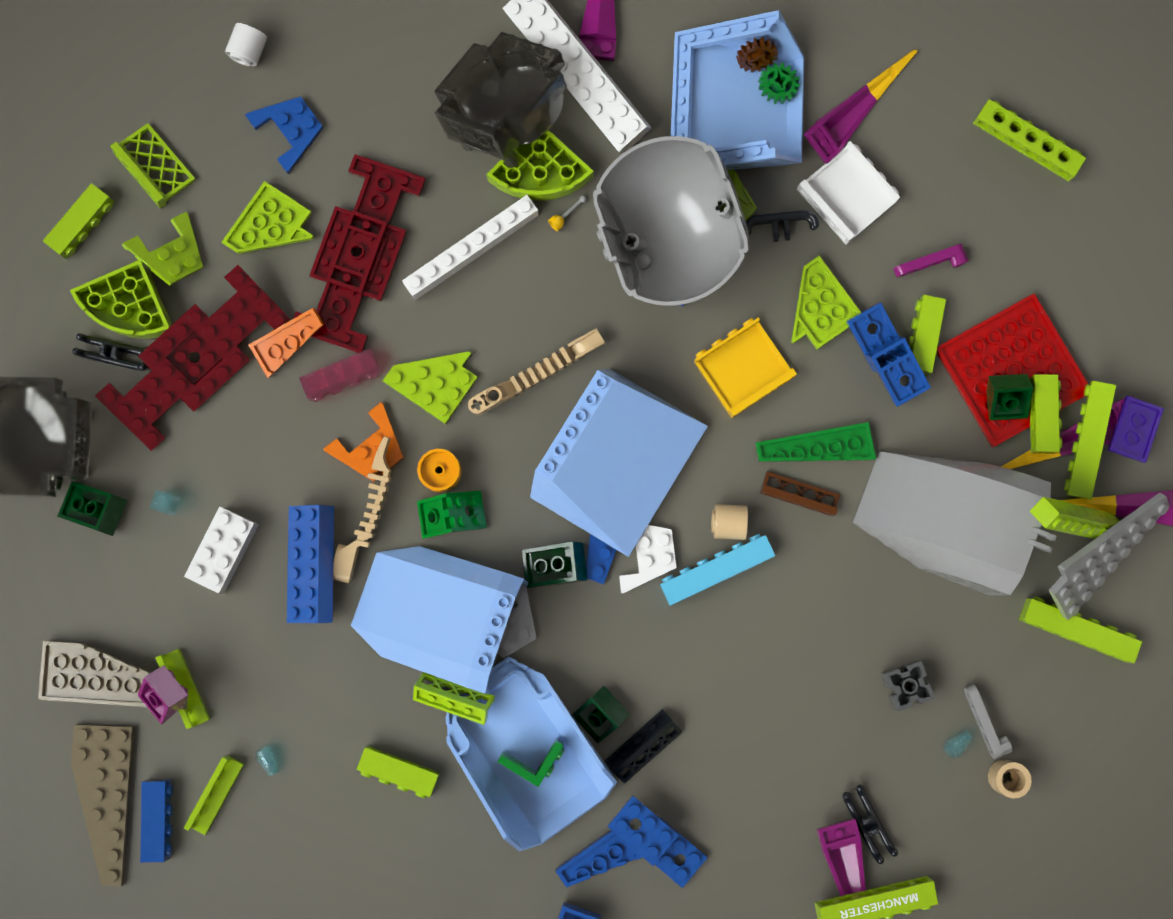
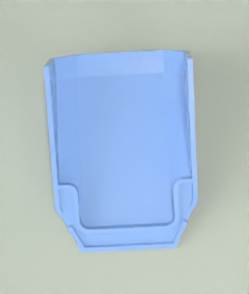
(436, 613)
(525, 725)

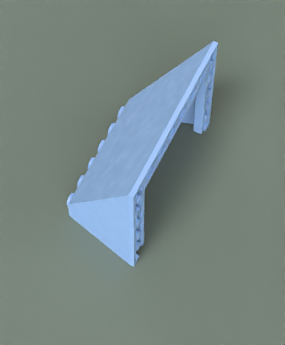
(723, 103)
(615, 460)

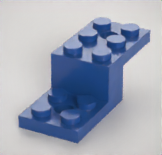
(888, 354)
(657, 841)

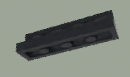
(641, 744)

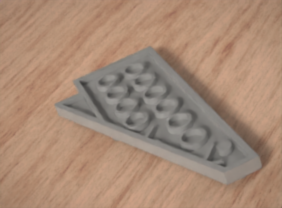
(1095, 561)

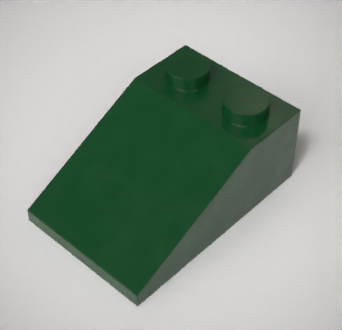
(92, 508)
(554, 564)

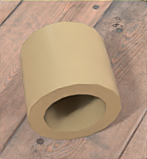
(729, 522)
(1019, 781)

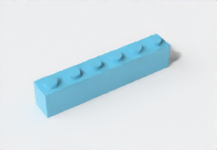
(717, 570)

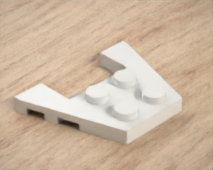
(654, 557)

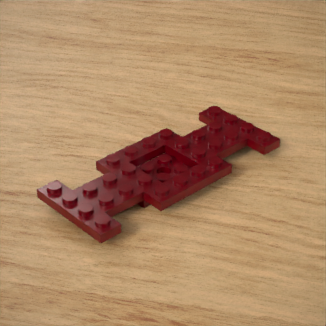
(365, 228)
(172, 371)

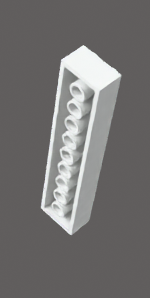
(581, 72)

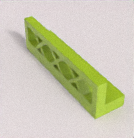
(450, 700)
(196, 711)
(214, 795)

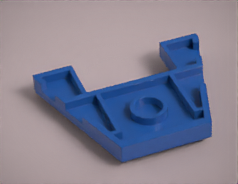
(295, 123)

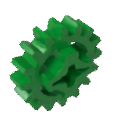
(774, 89)

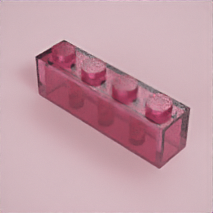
(340, 375)

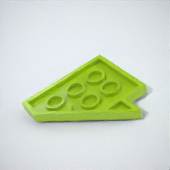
(268, 222)
(821, 305)
(434, 383)

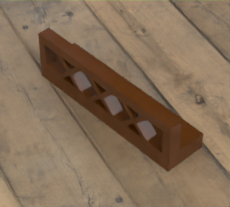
(800, 500)

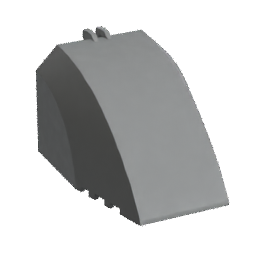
(955, 518)

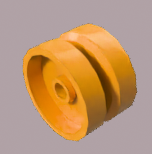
(428, 467)

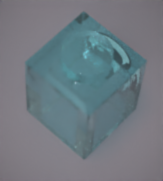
(164, 503)

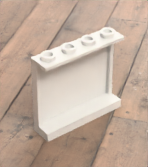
(849, 193)

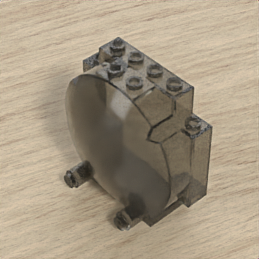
(502, 96)
(41, 436)

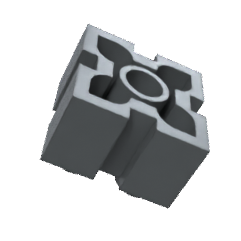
(918, 691)

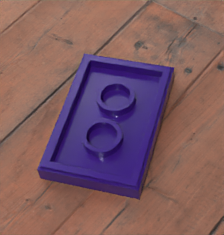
(1135, 429)

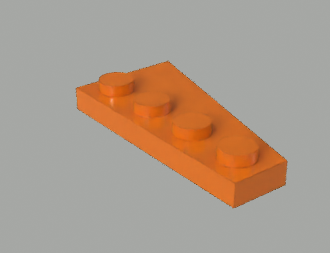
(284, 341)

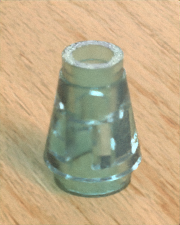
(957, 744)
(267, 760)

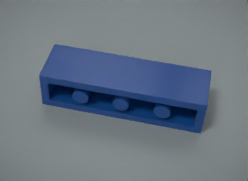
(156, 820)

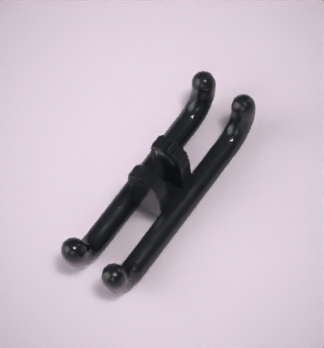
(785, 218)
(109, 352)
(869, 824)

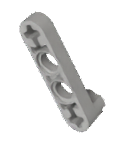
(996, 746)

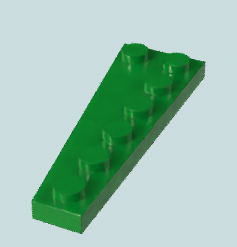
(834, 444)

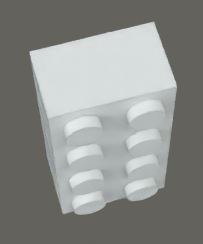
(221, 550)

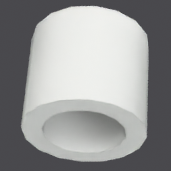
(245, 45)

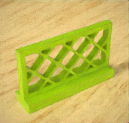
(138, 172)

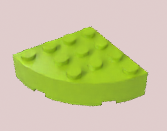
(543, 172)
(125, 302)

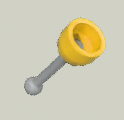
(557, 221)

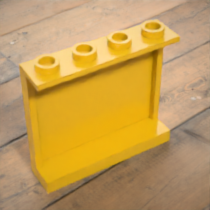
(743, 367)

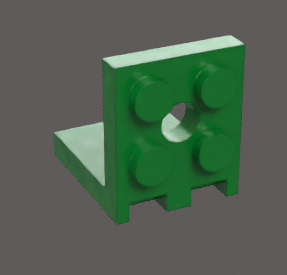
(451, 514)
(544, 769)

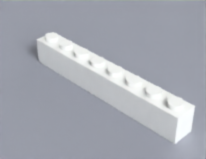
(470, 247)

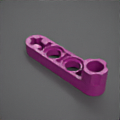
(955, 254)

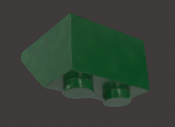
(1009, 396)
(601, 714)

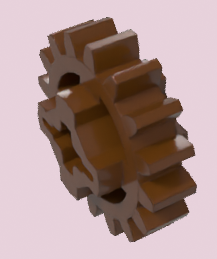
(757, 54)

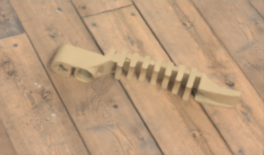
(541, 371)
(346, 556)

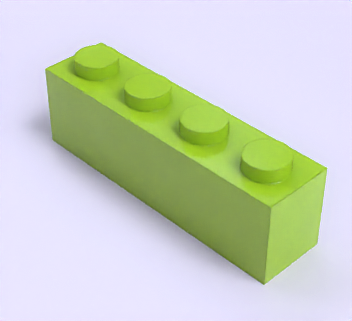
(78, 221)
(926, 331)
(1045, 415)
(398, 771)

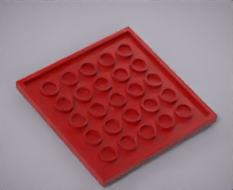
(1009, 344)

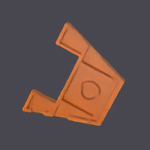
(363, 456)

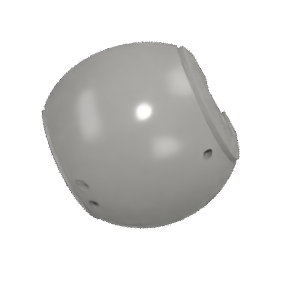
(671, 221)

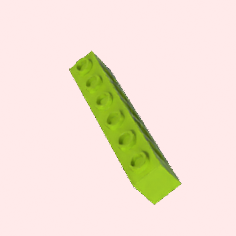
(1033, 150)

